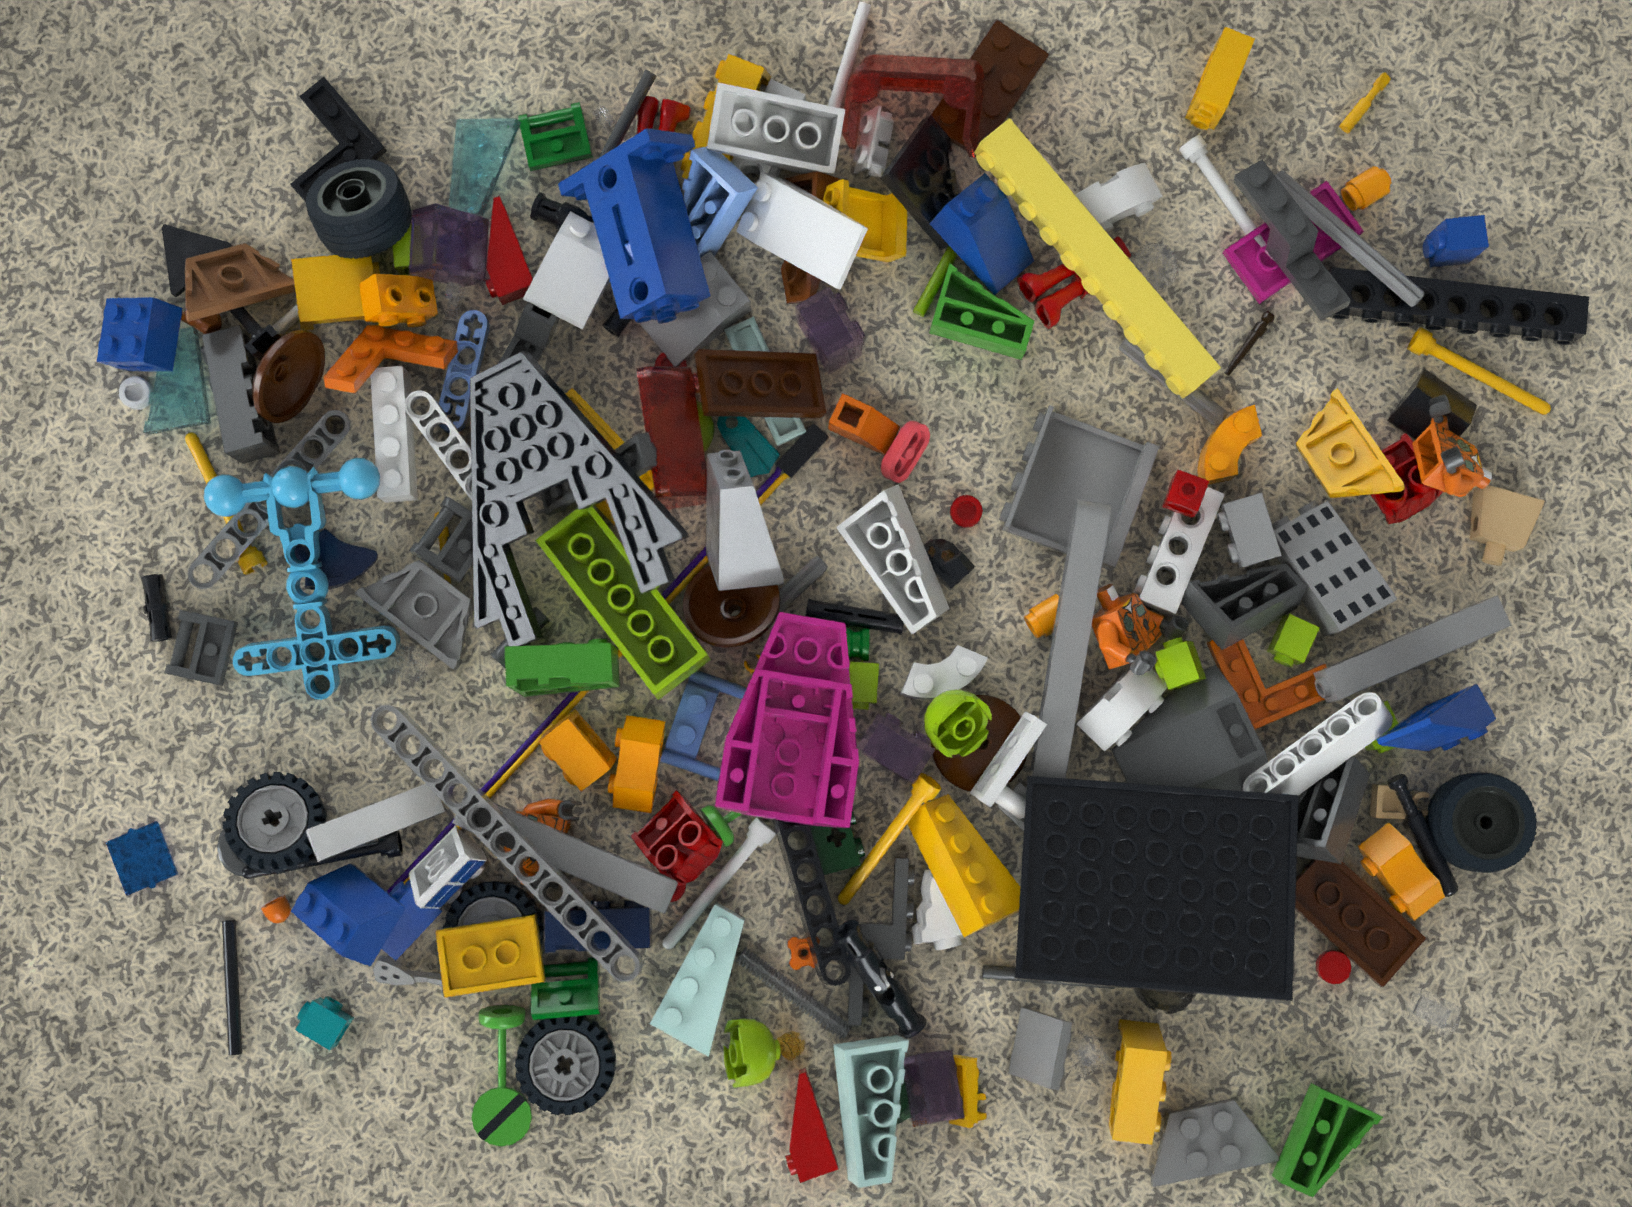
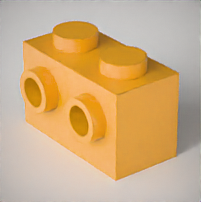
(398, 299)
(577, 750)

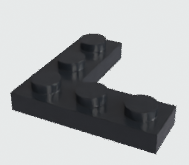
(344, 125)

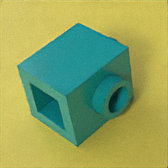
(323, 1021)

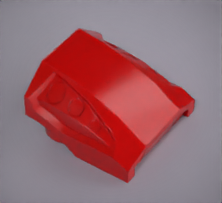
(1415, 495)
(678, 841)

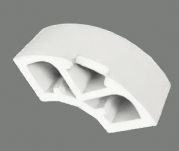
(1123, 195)
(952, 673)
(1121, 707)

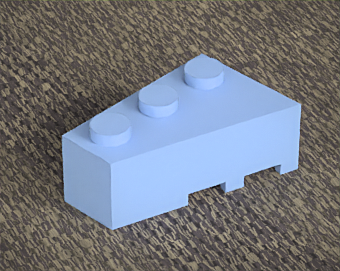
(714, 198)

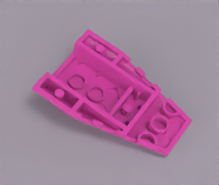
(795, 730)

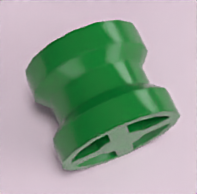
(858, 644)

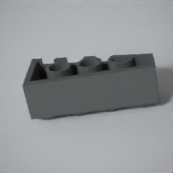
(231, 378)

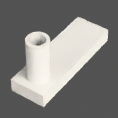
(992, 783)

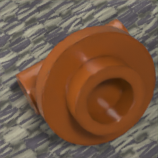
(206, 324)

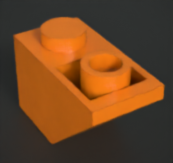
(863, 424)

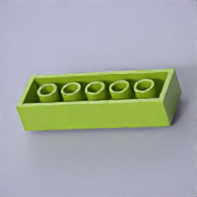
(636, 622)

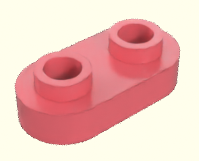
(905, 451)

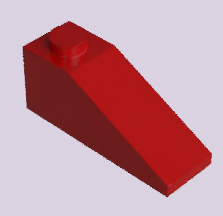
(505, 260)
(810, 1144)

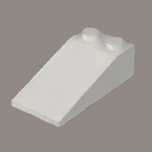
(775, 130)
(801, 229)

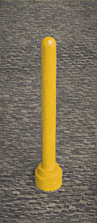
(1425, 344)
(251, 555)
(923, 790)

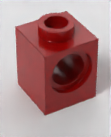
(1185, 493)

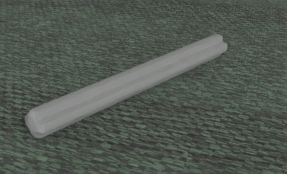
(1352, 242)

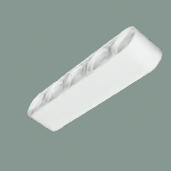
(447, 448)
(1323, 748)

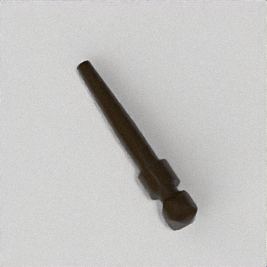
(1257, 331)

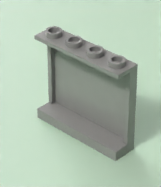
(1074, 464)

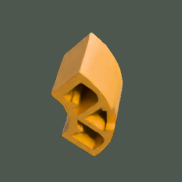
(1224, 446)
(638, 764)
(1401, 872)

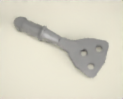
(395, 973)

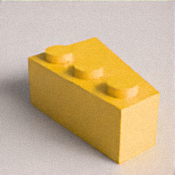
(1138, 1082)

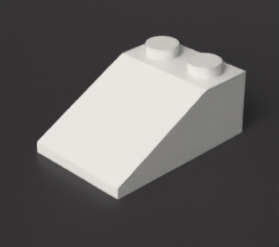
(571, 273)

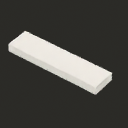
(374, 822)

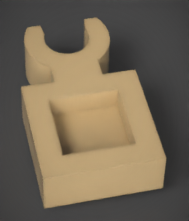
(1387, 805)

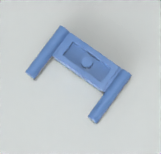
(693, 720)

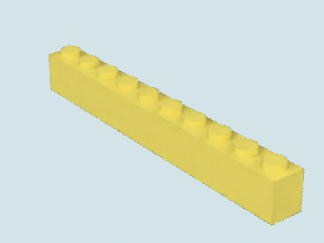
(1095, 259)

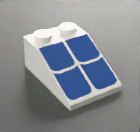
(446, 870)

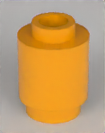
(1366, 188)
(1042, 617)

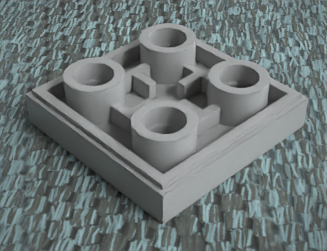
(1040, 1048)

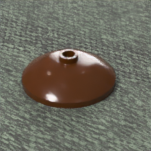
(288, 376)
(710, 611)
(967, 770)

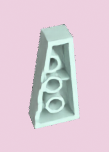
(698, 990)
(869, 1098)

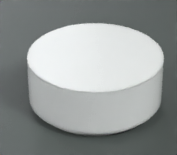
(135, 392)

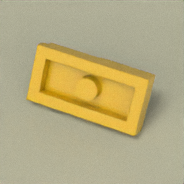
(968, 1084)

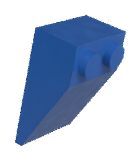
(985, 233)
(1442, 722)

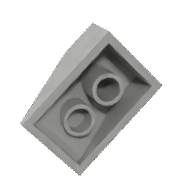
(700, 326)

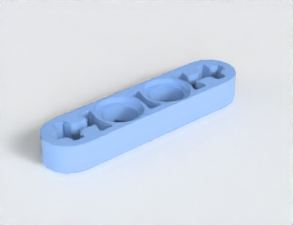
(460, 371)

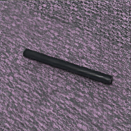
(232, 987)

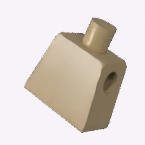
(1502, 521)

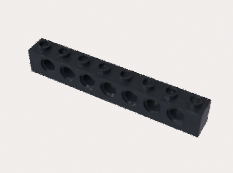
(1567, 310)

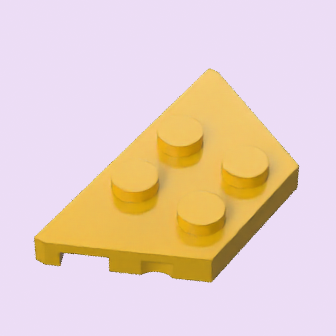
(1345, 453)

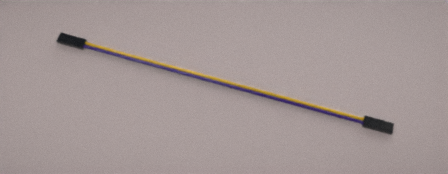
(790, 464)

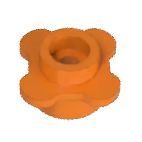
(798, 960)

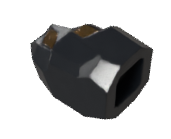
(948, 562)

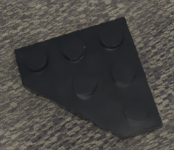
(923, 176)

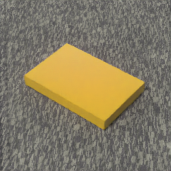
(490, 955)

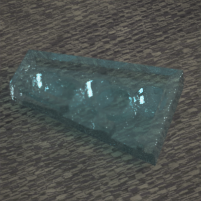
(478, 161)
(180, 395)

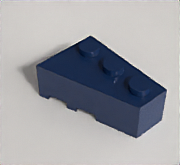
(631, 920)

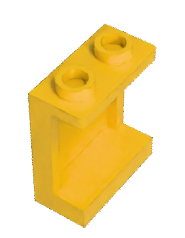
(879, 213)
(330, 288)

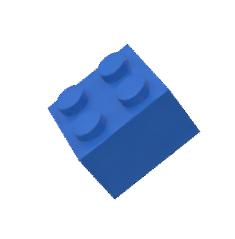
(139, 334)

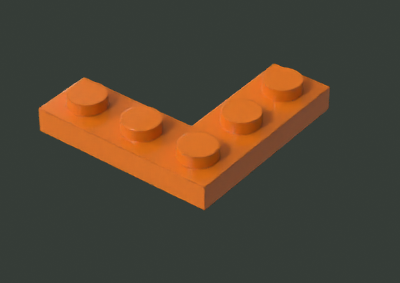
(379, 343)
(1263, 704)

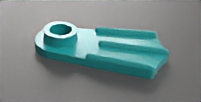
(754, 447)

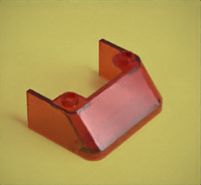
(958, 80)
(675, 430)

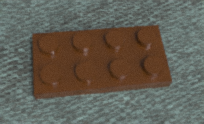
(1009, 68)
(759, 384)
(1355, 919)

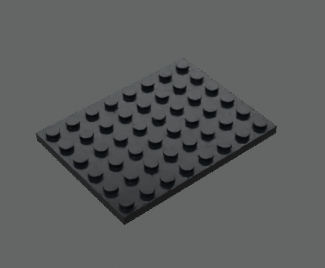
(1158, 888)

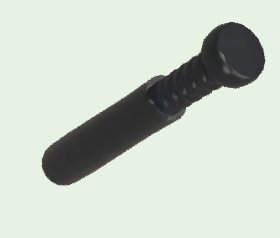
(1432, 856)

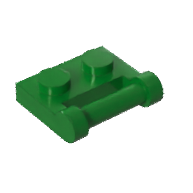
(557, 145)
(569, 996)

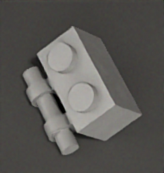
(1249, 530)

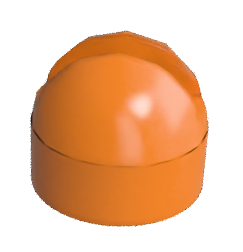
(277, 910)

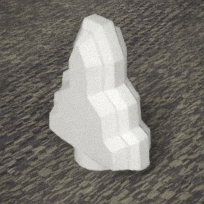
(934, 917)

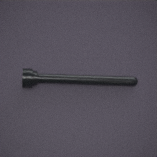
(387, 845)

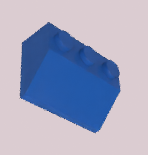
(349, 912)

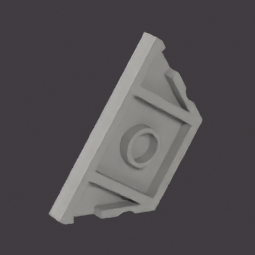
(423, 608)
(1208, 1142)

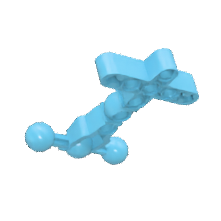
(293, 489)

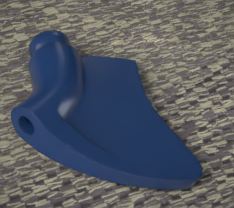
(339, 560)

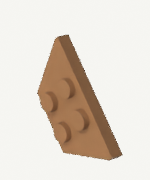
(231, 281)

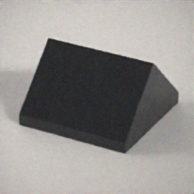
(1413, 411)

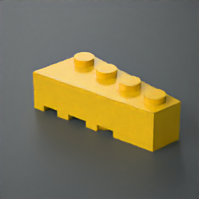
(731, 72)
(964, 866)

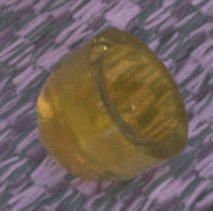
(791, 1045)

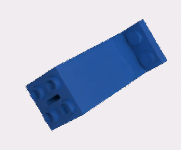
(644, 225)

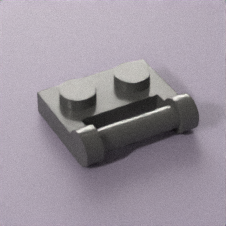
(458, 551)
(210, 651)

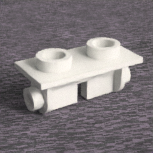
(875, 128)

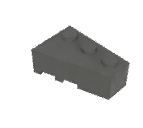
(1243, 603)
(1329, 812)

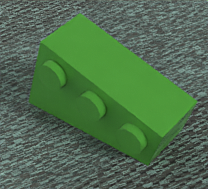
(979, 318)
(562, 667)
(1321, 1138)

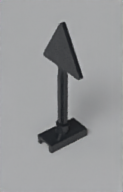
(185, 244)

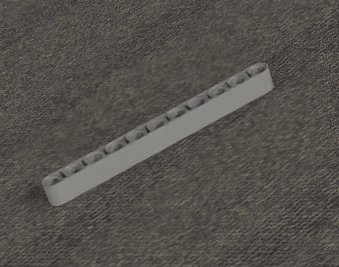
(491, 834)

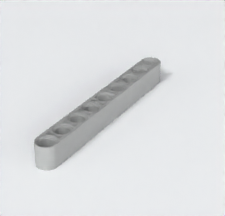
(1070, 637)

